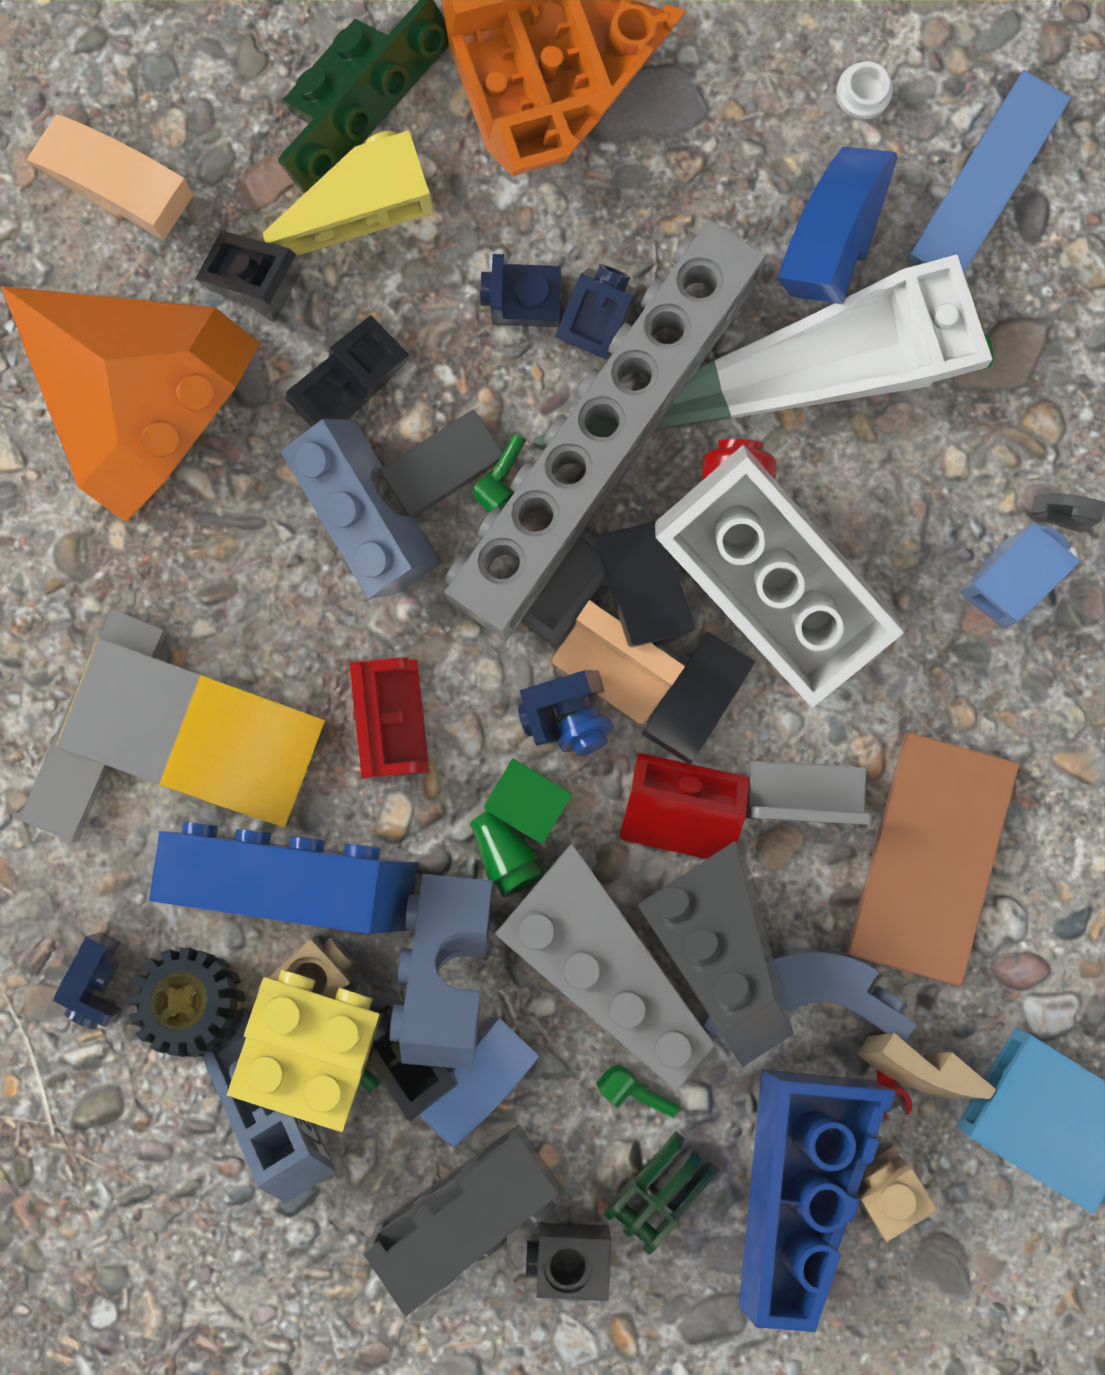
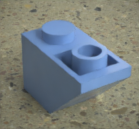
(1020, 574)

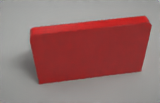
(684, 806)

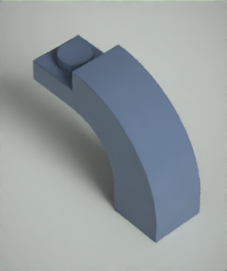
(832, 977)

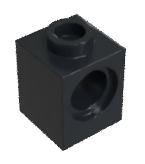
(586, 1282)

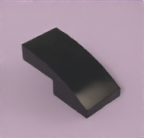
(349, 376)
(698, 698)

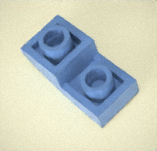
(498, 1067)

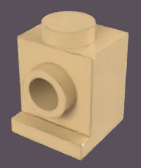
(893, 1194)

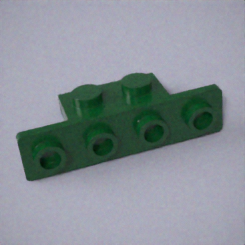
(357, 88)

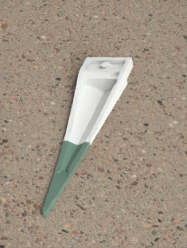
(877, 342)

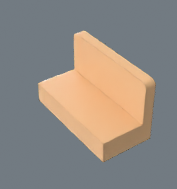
(630, 676)

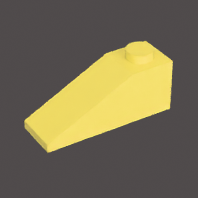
(362, 194)

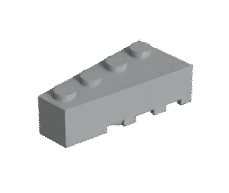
(597, 960)

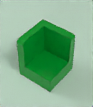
(527, 801)

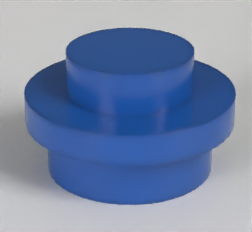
(584, 731)

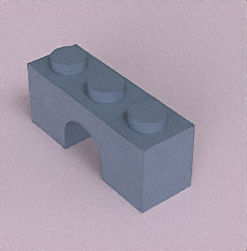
(335, 473)
(438, 1020)

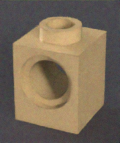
(329, 956)

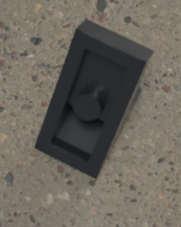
(250, 272)

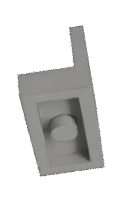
(807, 793)

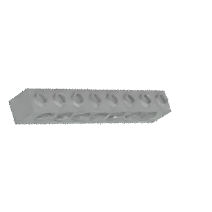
(709, 258)

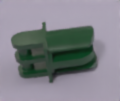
(660, 1194)

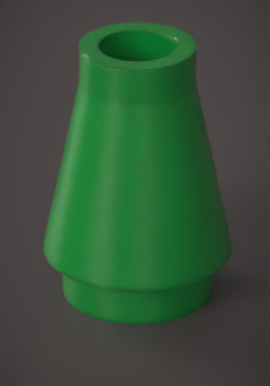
(505, 855)

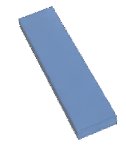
(991, 172)

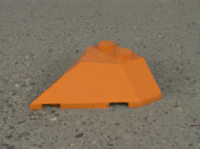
(548, 68)
(128, 383)

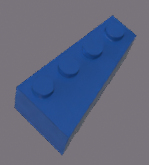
(282, 881)
(803, 1190)

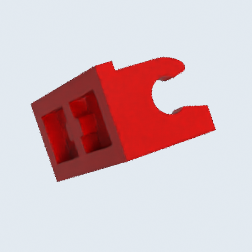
(389, 718)

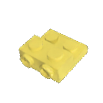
(305, 1050)

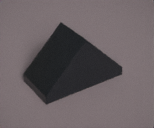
(410, 1085)

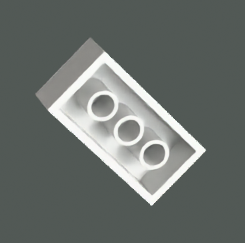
(777, 577)

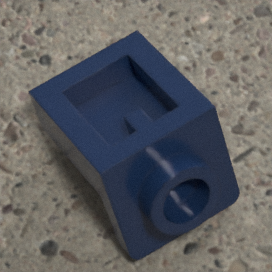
(521, 293)
(597, 309)
(565, 694)
(89, 972)

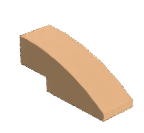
(112, 175)

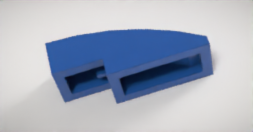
(837, 225)

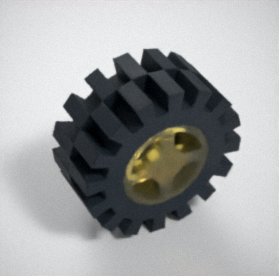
(169, 992)

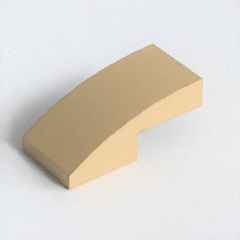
(933, 1073)

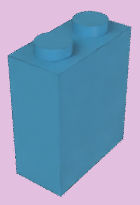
(1044, 1119)

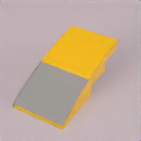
(190, 733)

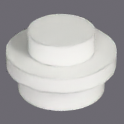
(864, 90)

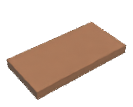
(932, 859)

